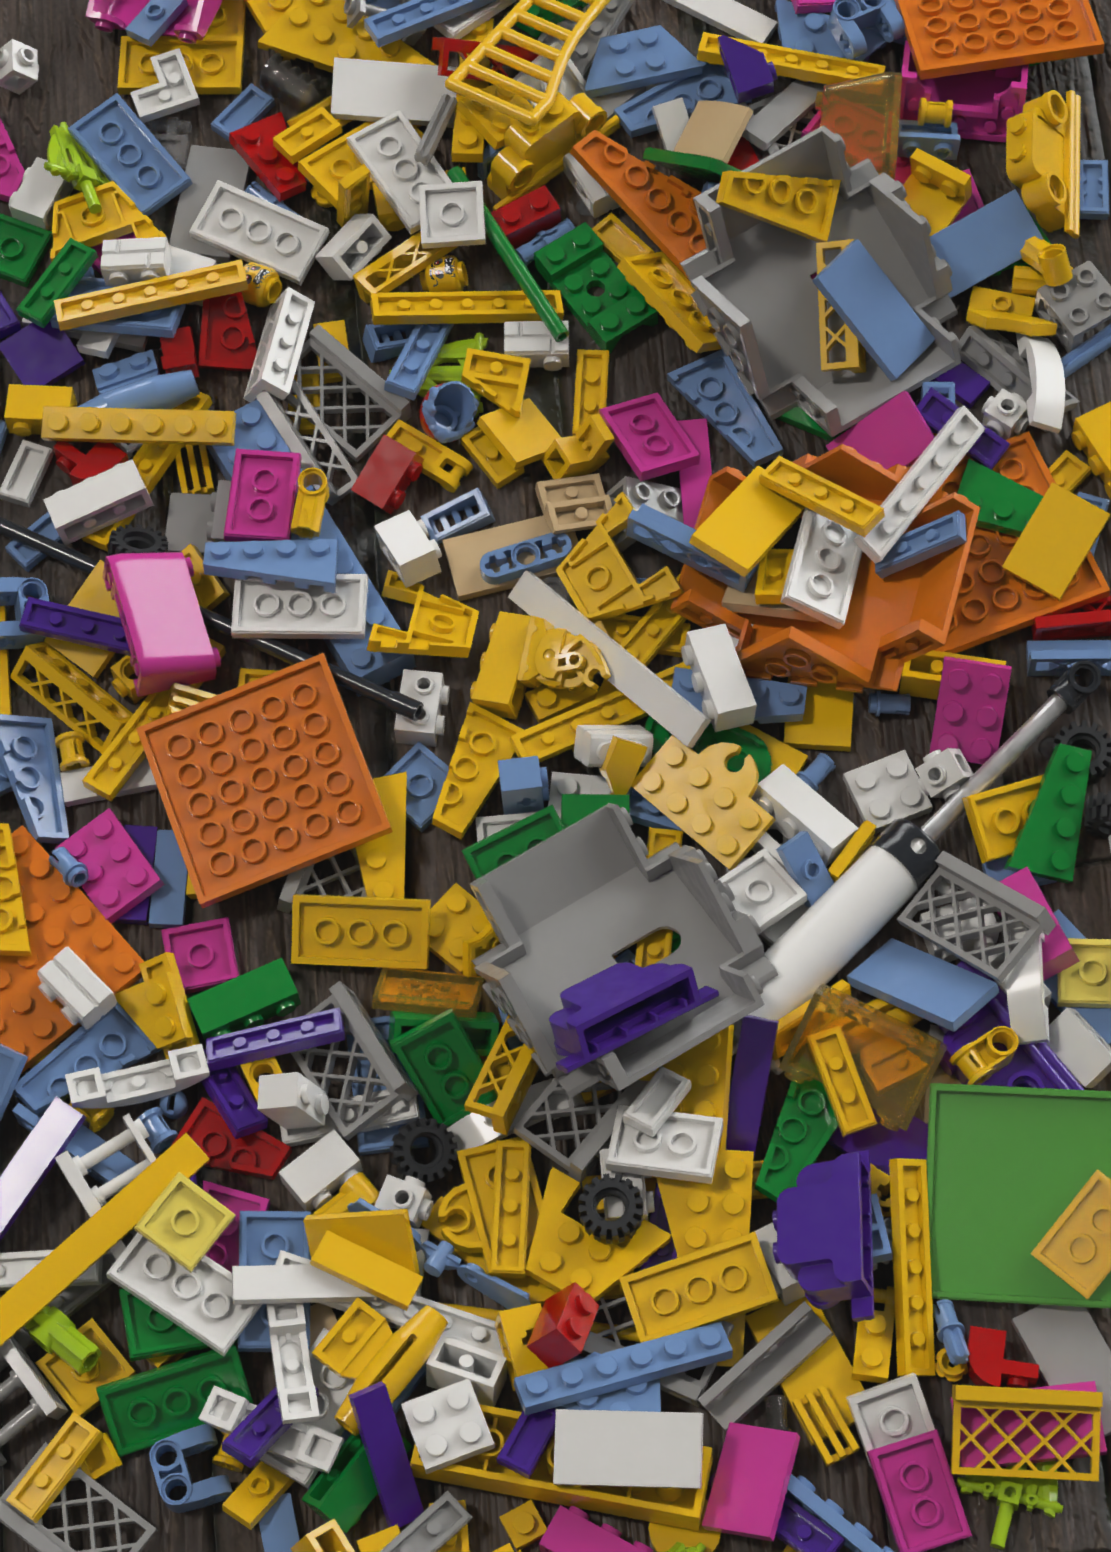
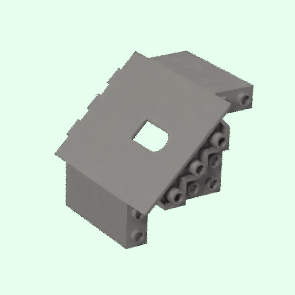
(766, 307)
(590, 897)

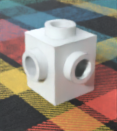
(18, 66)
(1006, 414)
(943, 773)
(406, 1195)

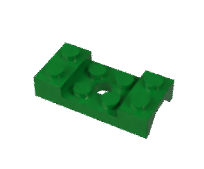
(579, 263)

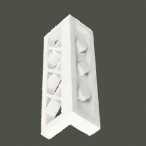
(280, 345)

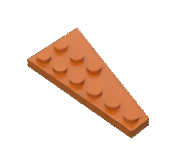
(653, 200)

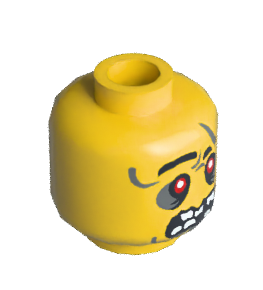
(444, 275)
(263, 285)

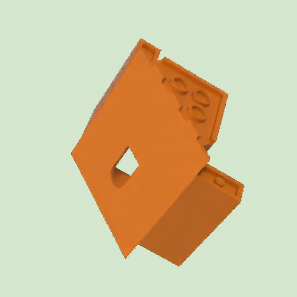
(886, 617)

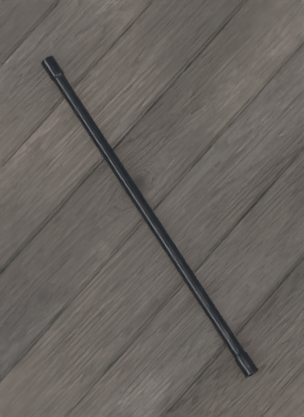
(392, 700)

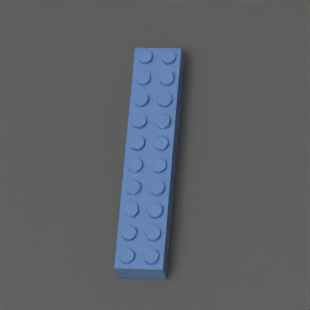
(257, 432)

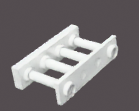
(77, 1167)

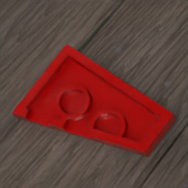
(257, 149)
(226, 335)
(250, 1155)

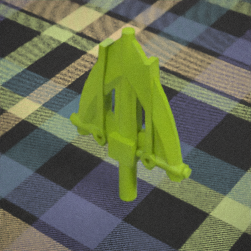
(74, 165)
(453, 353)
(1012, 1491)

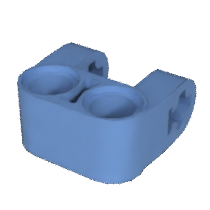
(862, 16)
(13, 593)
(167, 1477)

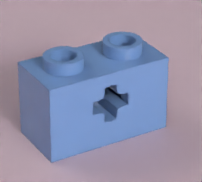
(523, 785)

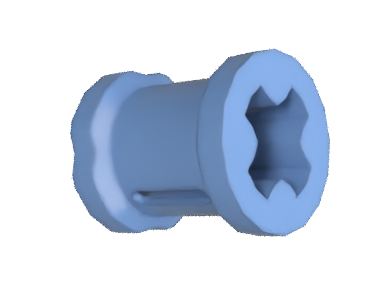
(160, 1134)

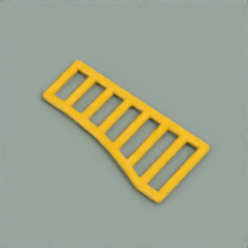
(503, 31)

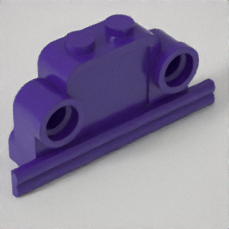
(621, 1007)
(1031, 1065)
(828, 1233)

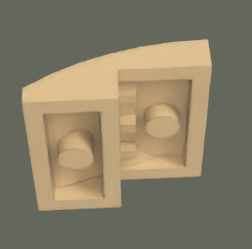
(714, 129)
(572, 502)

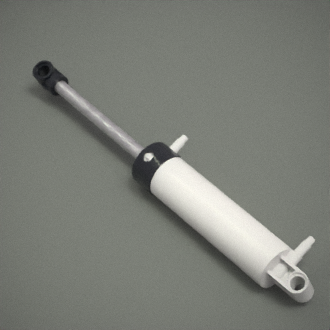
(891, 873)

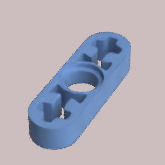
(532, 545)

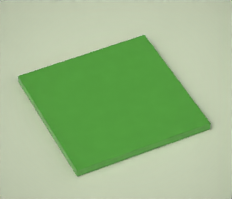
(1000, 1179)

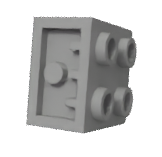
(1075, 305)
(657, 496)
(197, 518)

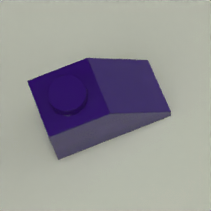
(746, 69)

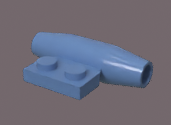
(139, 385)

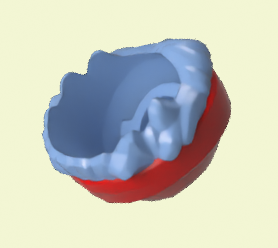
(448, 411)

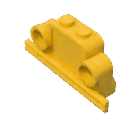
(537, 152)
(1046, 159)

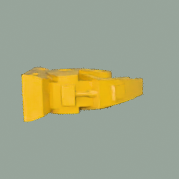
(558, 656)

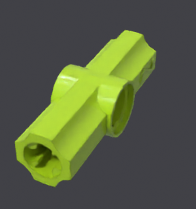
(59, 1335)

